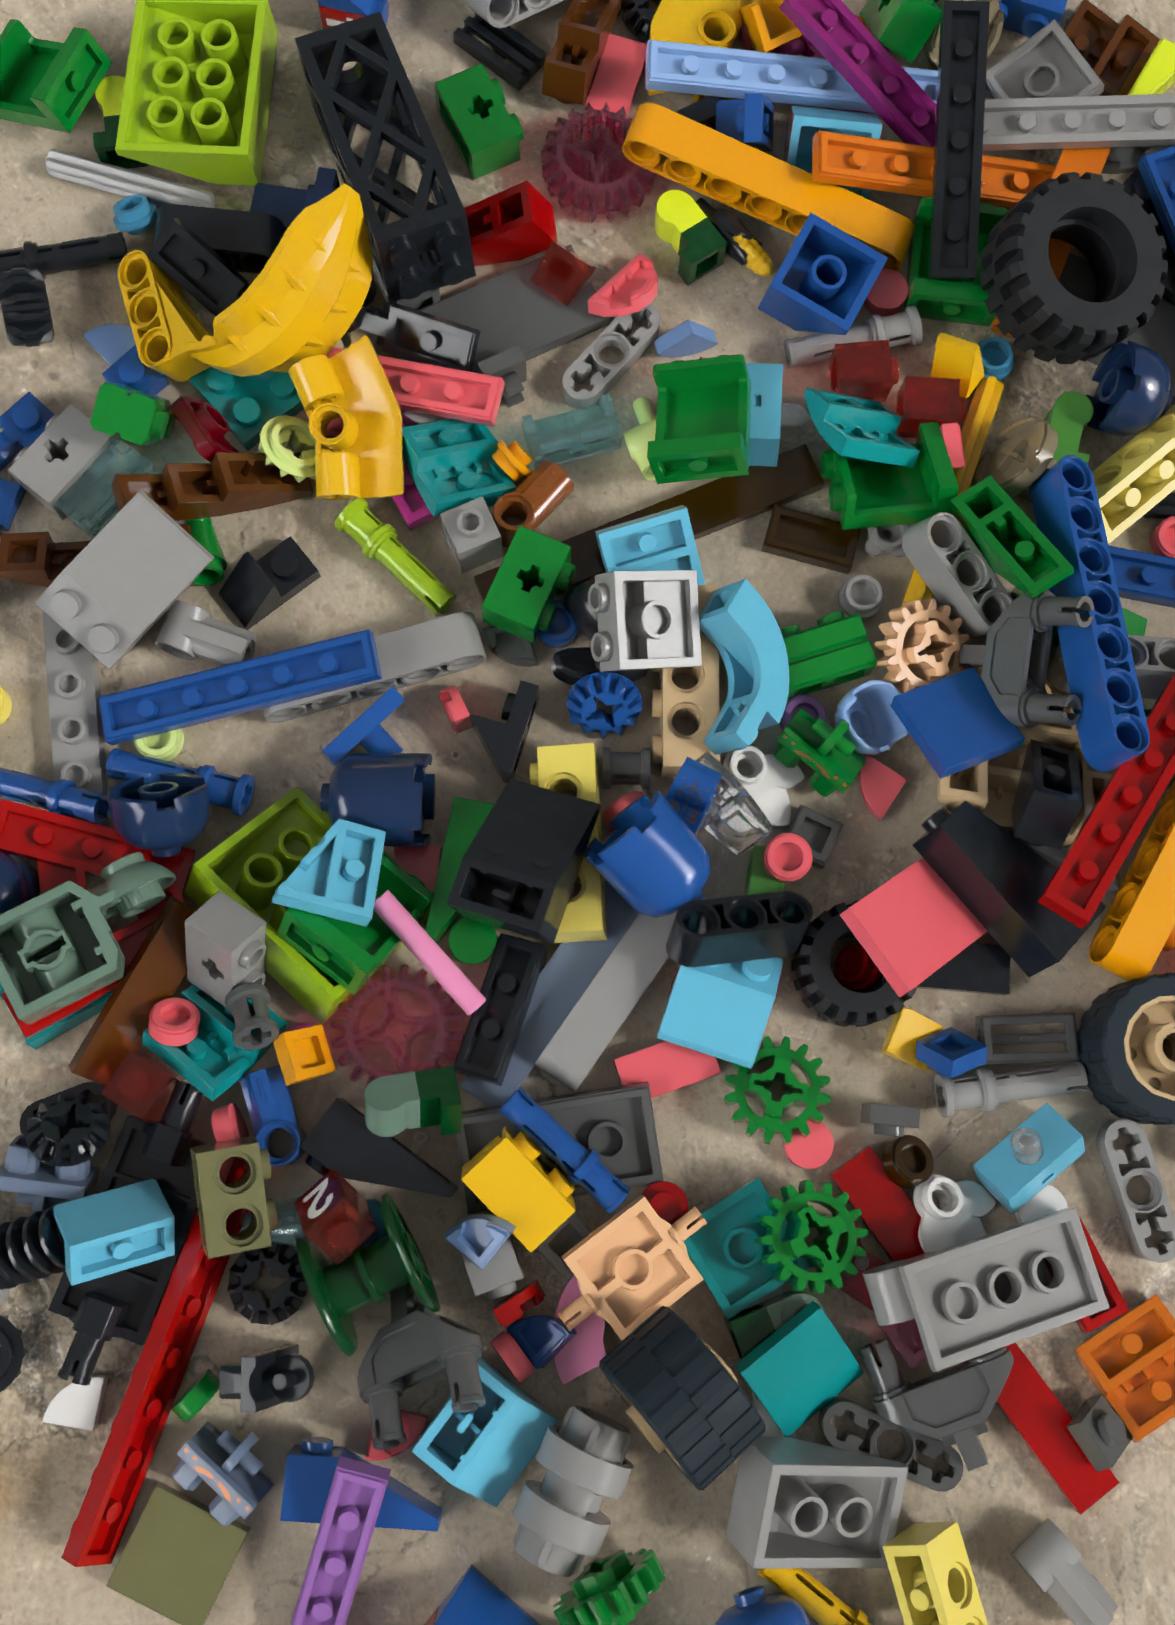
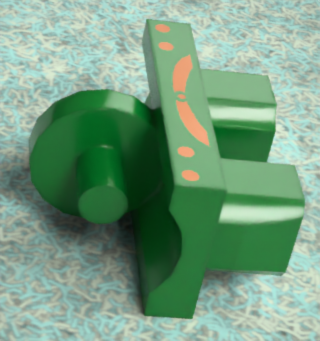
(822, 750)

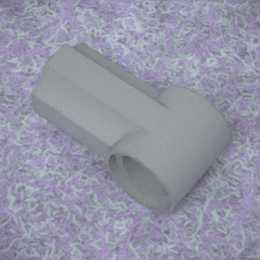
(194, 633)
(1057, 1569)

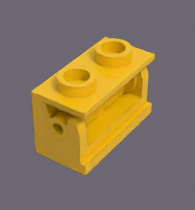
(520, 1187)

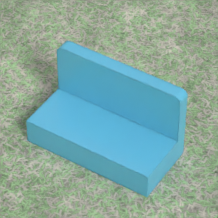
(115, 1230)

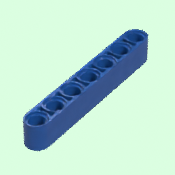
(1098, 656)

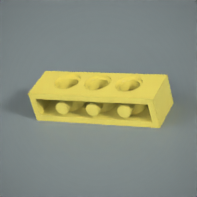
(1137, 476)
(577, 769)
(933, 1576)

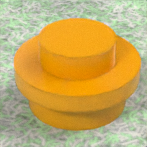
(513, 459)

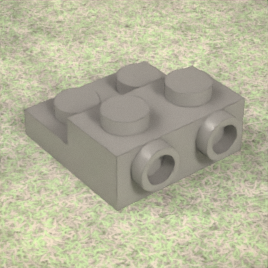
(646, 620)

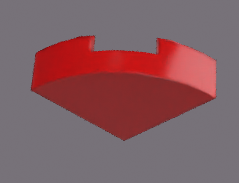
(513, 1306)

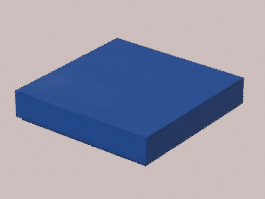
(956, 722)

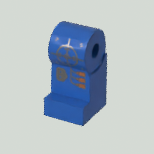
(693, 792)

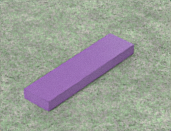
(341, 1543)

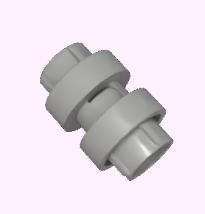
(562, 1512)

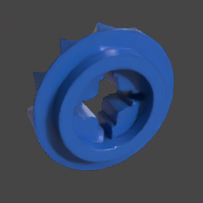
(612, 690)

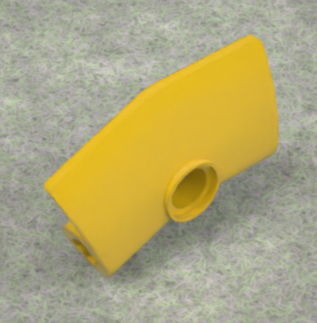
(697, 22)
(369, 450)

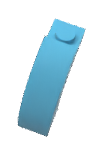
(755, 664)

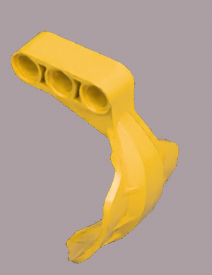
(286, 314)

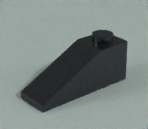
(357, 1154)

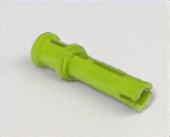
(380, 544)

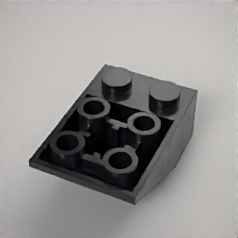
(525, 861)

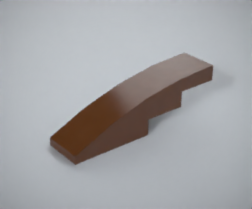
(213, 489)

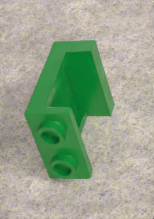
(48, 80)
(945, 299)
(701, 419)
(890, 494)
(350, 950)

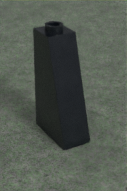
(999, 885)

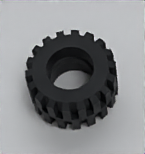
(824, 990)

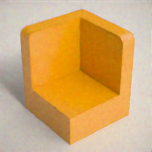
(768, 25)

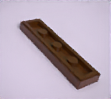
(148, 979)

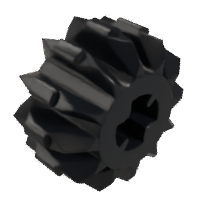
(25, 307)

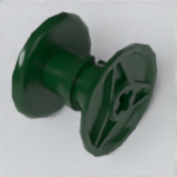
(365, 1275)

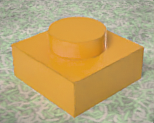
(304, 1054)

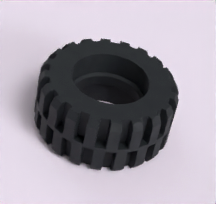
(1112, 236)

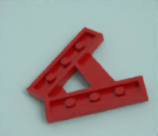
(69, 851)

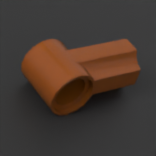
(532, 500)

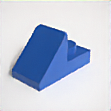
(747, 120)

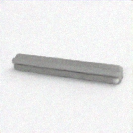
(124, 181)

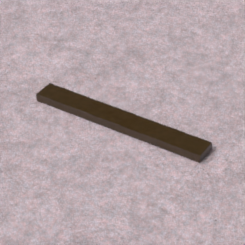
(708, 506)

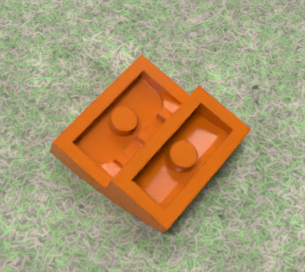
(1135, 1366)

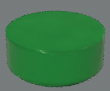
(472, 941)
(196, 1396)

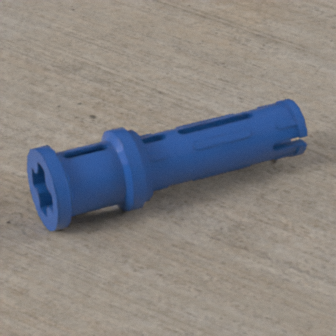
(224, 789)

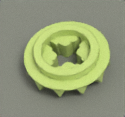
(274, 439)

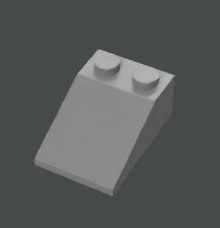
(124, 579)
(814, 1505)

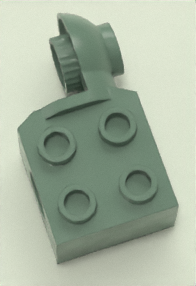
(61, 943)

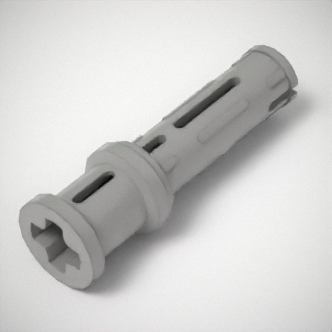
(896, 328)
(989, 1089)

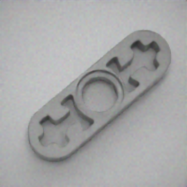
(609, 374)
(1140, 1151)

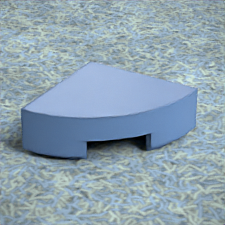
(685, 340)
(111, 341)
(479, 1236)

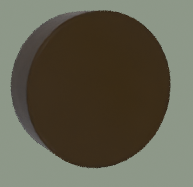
(907, 1161)

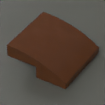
(1110, 48)

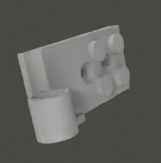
(955, 1294)

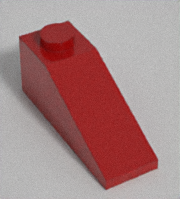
(510, 225)

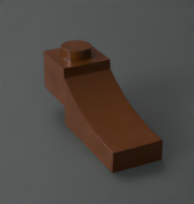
(578, 49)

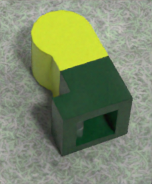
(109, 98)
(690, 233)

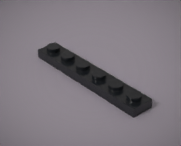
(958, 141)

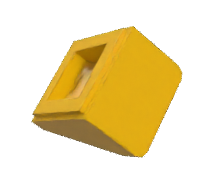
(958, 360)
(903, 1033)

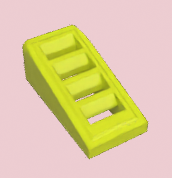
(1158, 72)

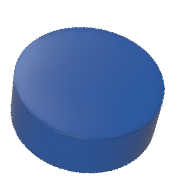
(562, 630)

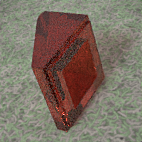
(562, 273)

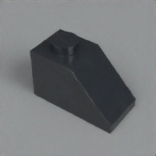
(1047, 795)

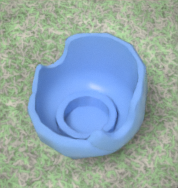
(871, 719)

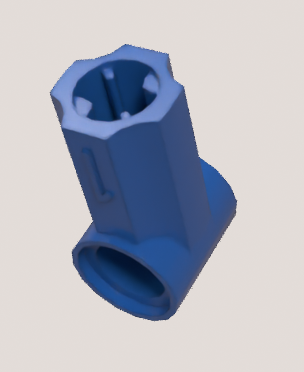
(272, 1110)

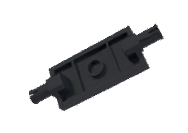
(129, 1299)

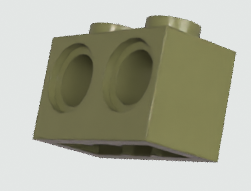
(220, 1198)

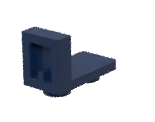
(289, 202)

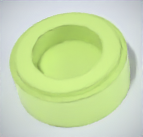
(161, 746)

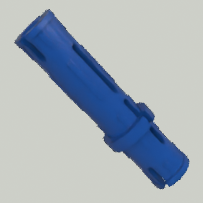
(56, 796)
(572, 1157)

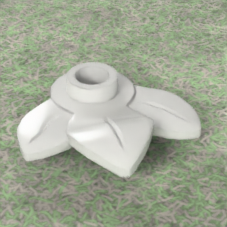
(766, 783)
(957, 1215)

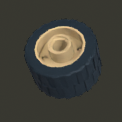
(1131, 1049)
(683, 1397)

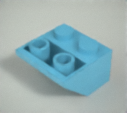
(487, 1446)

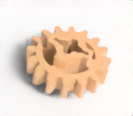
(913, 629)

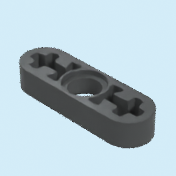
(929, 1446)

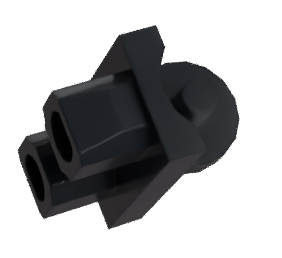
(267, 1378)

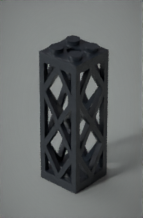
(431, 239)

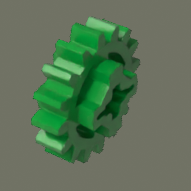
(799, 1095)
(822, 1253)
(611, 1589)

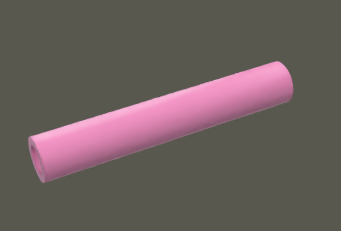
(428, 952)

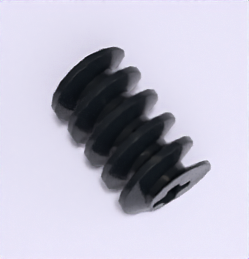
(30, 1249)

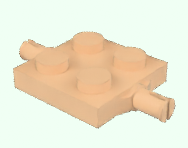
(632, 1267)

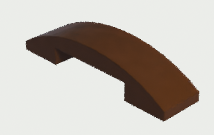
(35, 557)

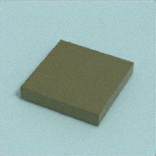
(177, 1557)

